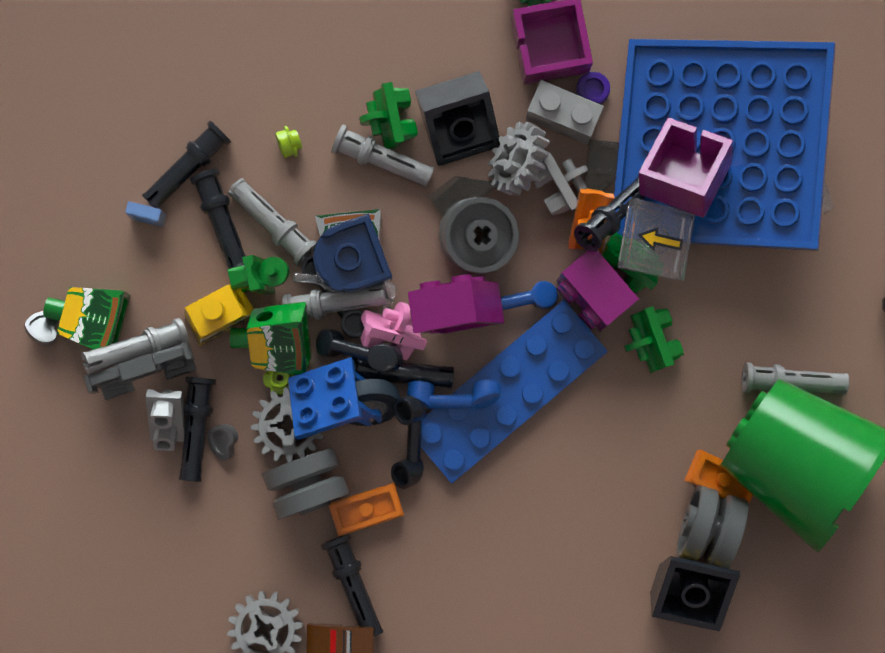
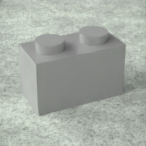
(564, 112)

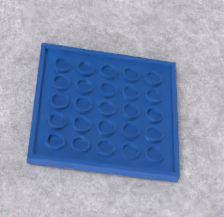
(762, 97)

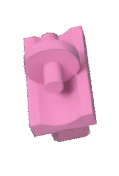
(393, 327)

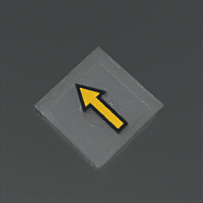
(656, 240)

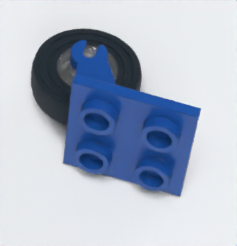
(338, 397)

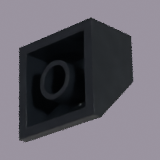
(458, 118)
(692, 592)

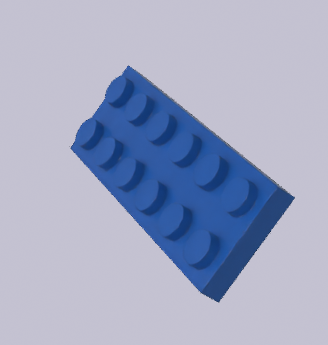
(529, 375)

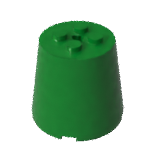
(804, 459)

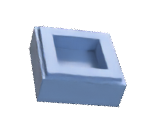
(145, 214)

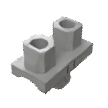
(565, 198)
(165, 418)

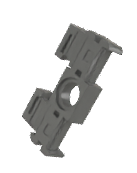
(119, 378)

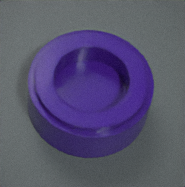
(593, 87)

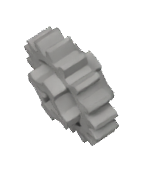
(518, 158)
(288, 441)
(258, 613)

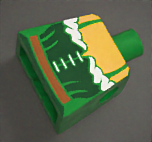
(89, 315)
(276, 338)

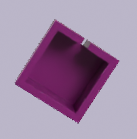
(551, 41)
(680, 175)
(596, 290)
(455, 305)

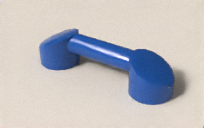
(541, 296)
(484, 394)

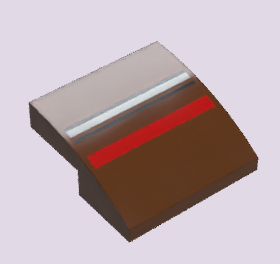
(339, 639)

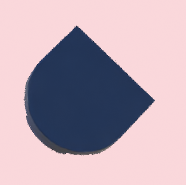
(351, 256)

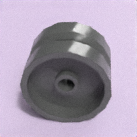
(498, 238)
(306, 485)
(712, 528)

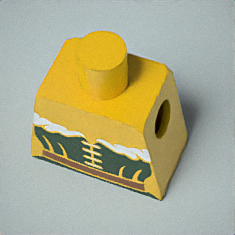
(218, 313)

